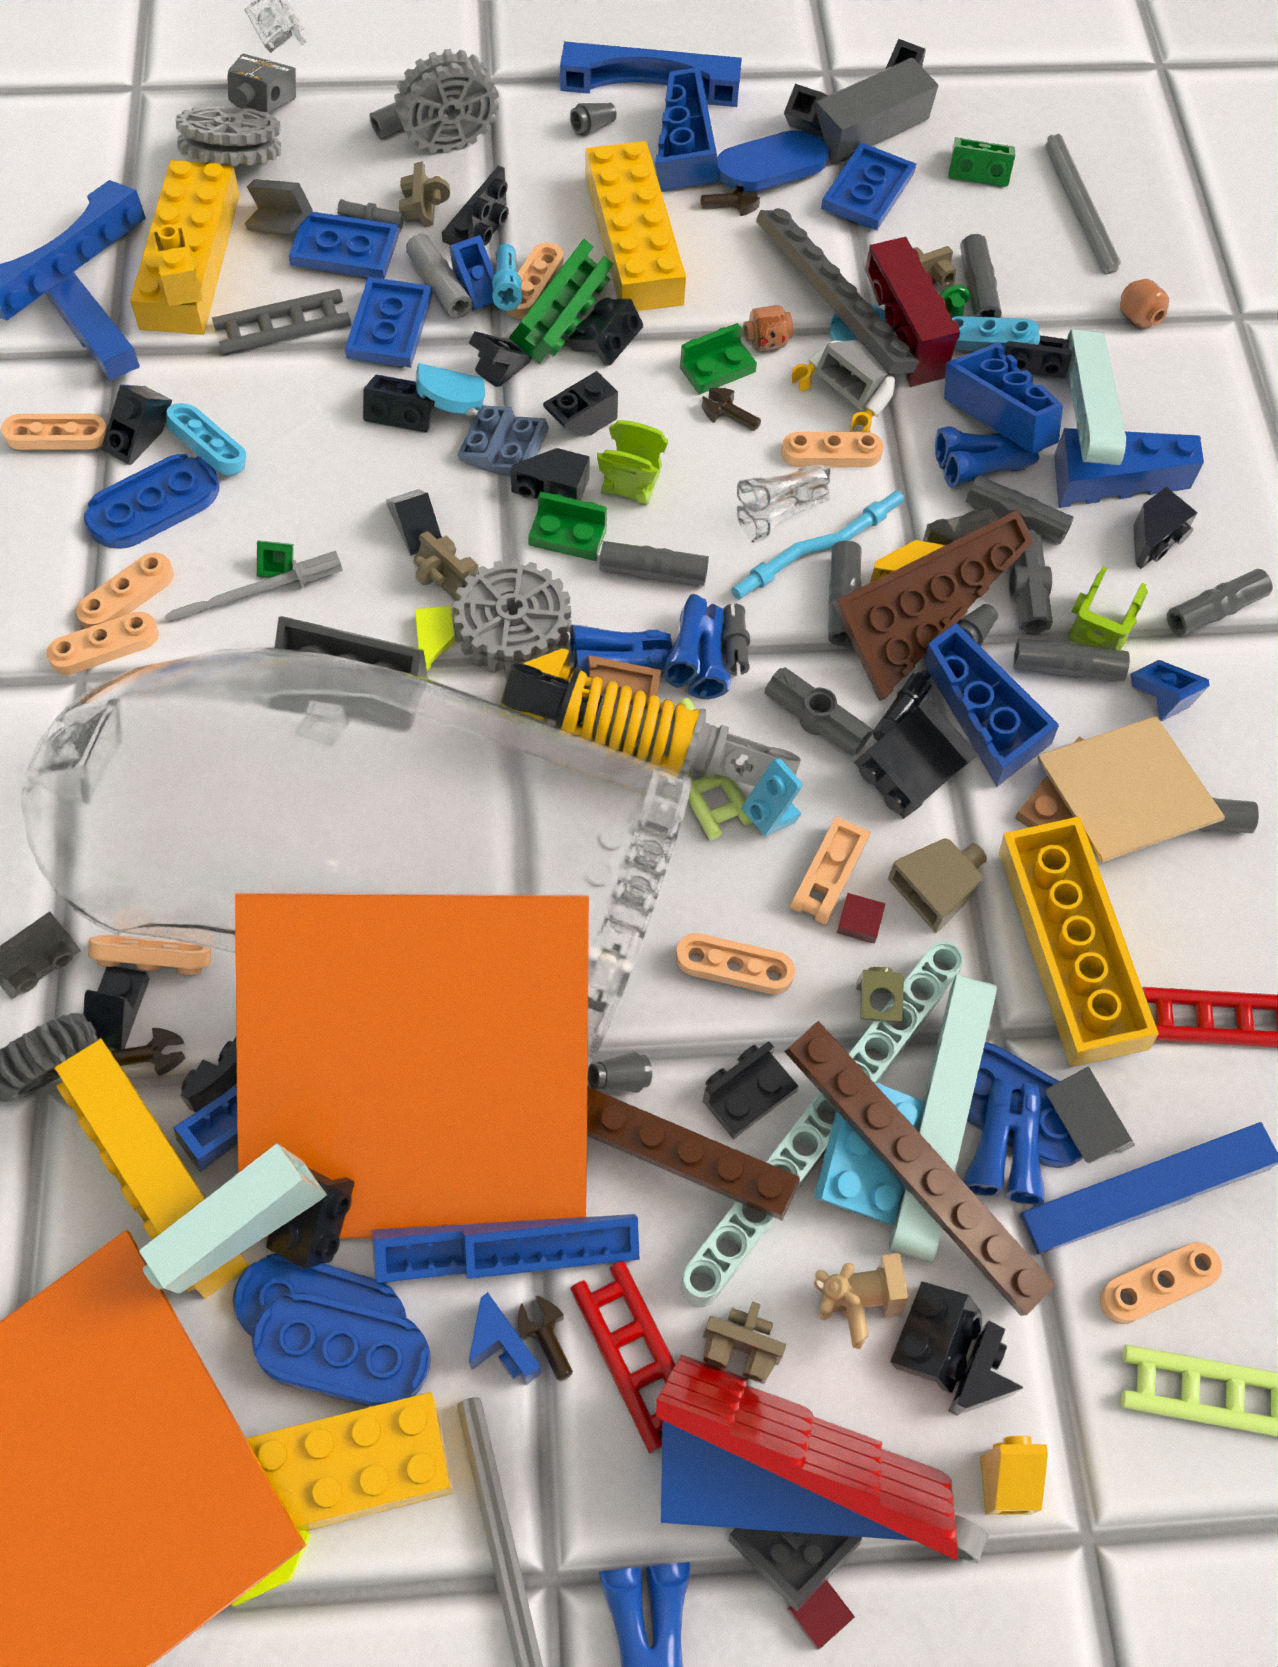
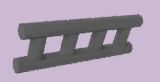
(271, 335)

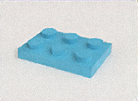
(855, 1176)

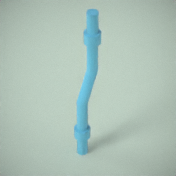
(764, 572)

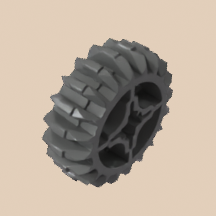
(31, 1059)

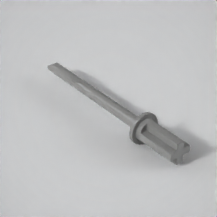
(304, 572)

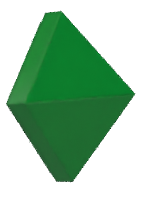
(274, 558)

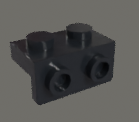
(607, 329)
(1047, 358)
(315, 1233)
(938, 1335)

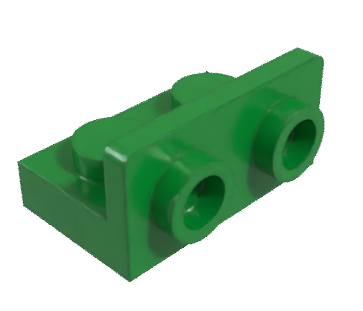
(981, 162)
(716, 359)
(568, 526)

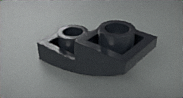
(209, 1080)

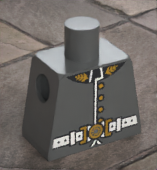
(260, 83)

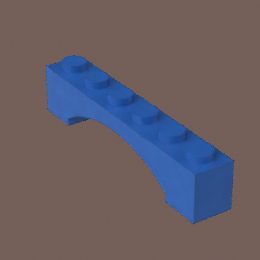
(596, 65)
(109, 215)

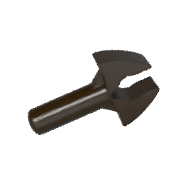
(745, 201)
(726, 408)
(151, 1052)
(546, 1336)

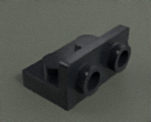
(396, 404)
(748, 1089)

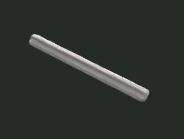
(1083, 203)
(499, 1534)

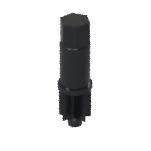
(906, 701)

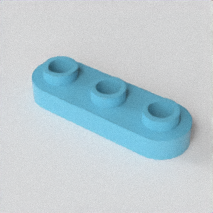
(985, 331)
(206, 438)

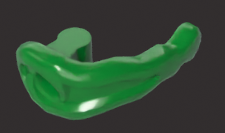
(955, 299)

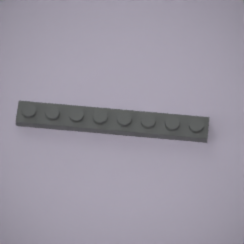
(837, 292)

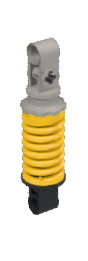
(674, 737)

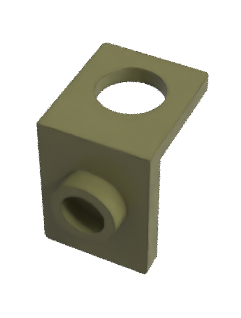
(881, 980)

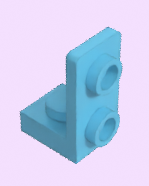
(771, 799)

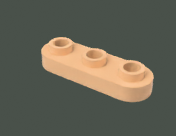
(536, 275)
(54, 431)
(832, 449)
(141, 583)
(119, 642)
(149, 953)
(754, 963)
(1149, 1294)

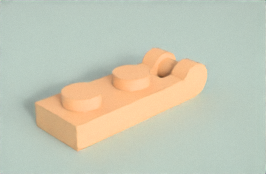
(830, 869)

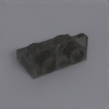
(34, 955)

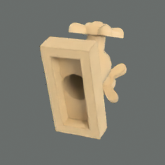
(865, 1289)

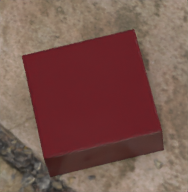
(861, 918)
(822, 1615)

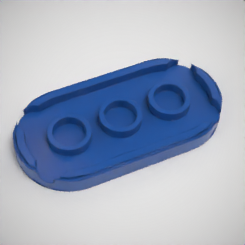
(772, 160)
(151, 501)
(1055, 1142)
(277, 1276)
(341, 1349)

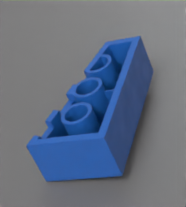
(686, 141)
(1004, 398)
(1148, 465)
(989, 704)

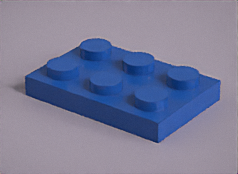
(868, 186)
(344, 245)
(389, 322)

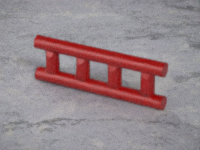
(1204, 1001)
(610, 1342)

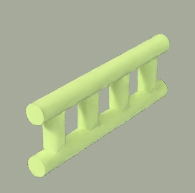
(711, 818)
(1189, 1405)

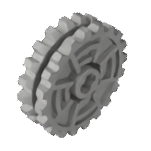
(446, 101)
(228, 135)
(511, 615)

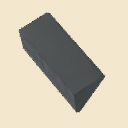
(875, 108)
(315, 638)

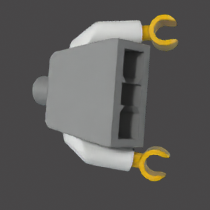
(853, 374)

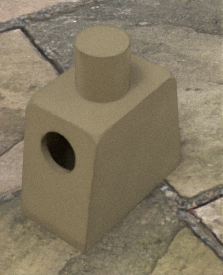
(938, 879)

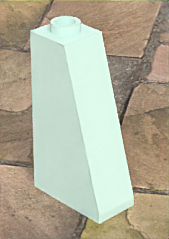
(231, 1220)

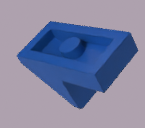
(474, 270)
(1172, 686)
(496, 1333)

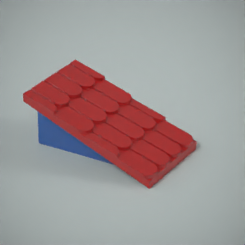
(775, 1467)

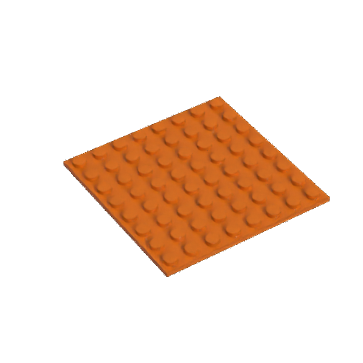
(418, 1050)
(120, 1477)

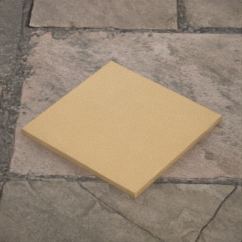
(1130, 788)

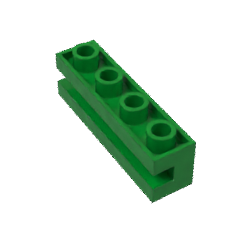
(561, 302)

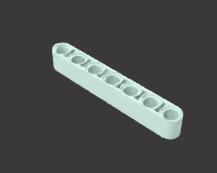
(1095, 399)
(947, 1103)

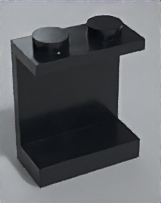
(915, 758)

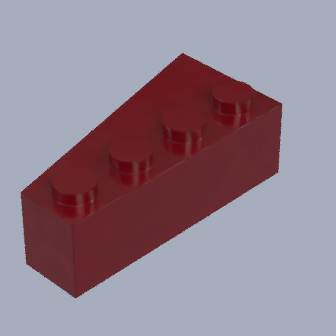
(912, 307)

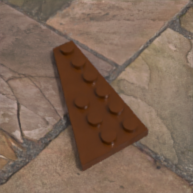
(913, 605)

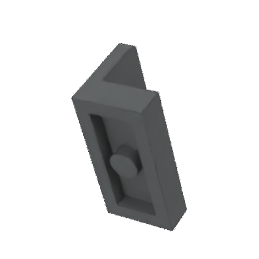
(279, 204)
(1089, 1116)

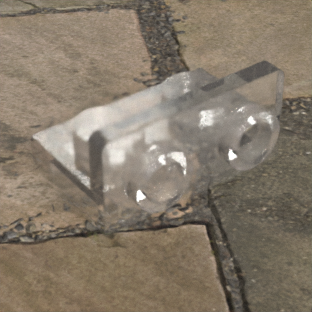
(275, 22)

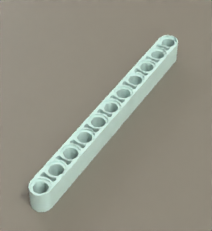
(814, 1131)

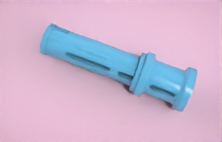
(506, 280)

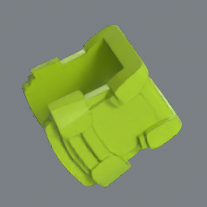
(636, 462)
(1114, 633)

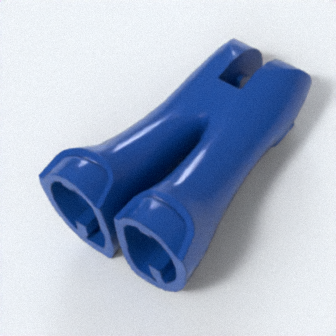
(976, 454)
(642, 648)
(697, 651)
(987, 1167)
(667, 1593)

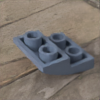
(501, 439)

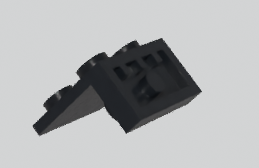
(482, 212)

